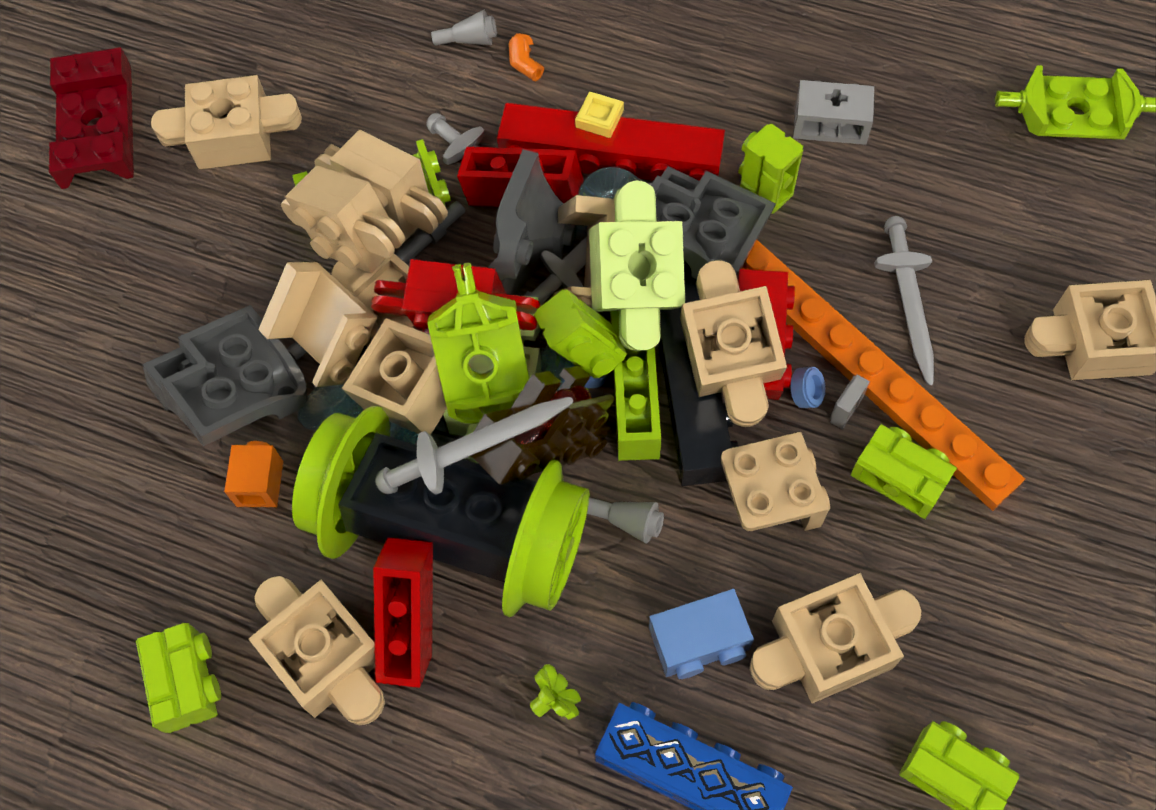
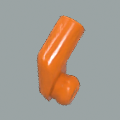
(520, 58)

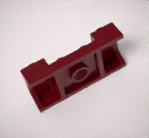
(85, 89)

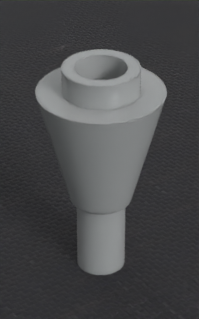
(472, 30)
(636, 518)

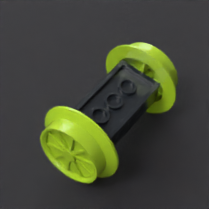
(503, 531)

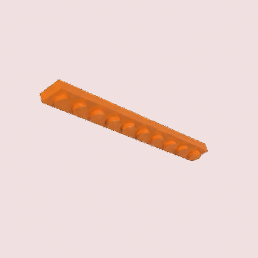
(892, 388)

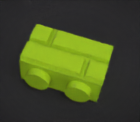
(770, 165)
(580, 334)
(903, 470)
(178, 677)
(958, 771)

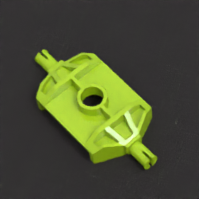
(1107, 105)
(474, 326)

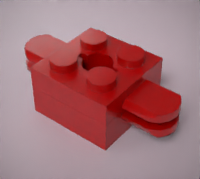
(434, 285)

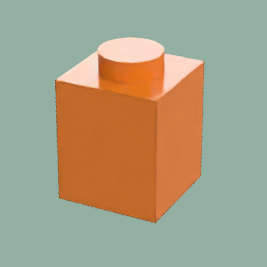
(254, 475)

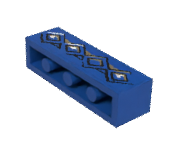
(685, 768)

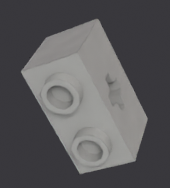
(833, 112)

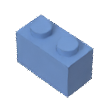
(701, 634)

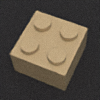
(400, 377)

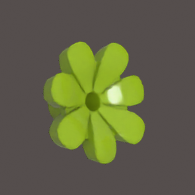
(554, 694)

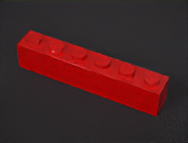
(635, 145)

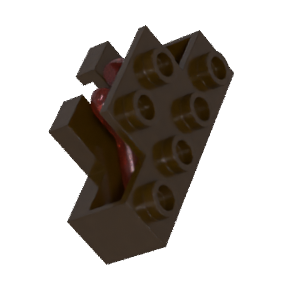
(566, 437)

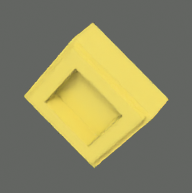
(599, 114)

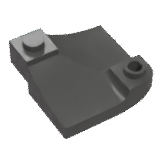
(716, 217)
(527, 225)
(227, 377)

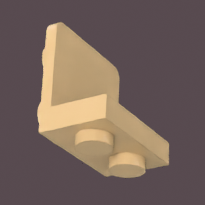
(775, 483)

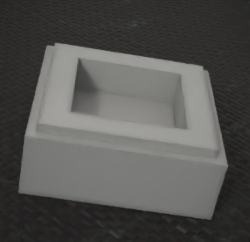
(849, 401)

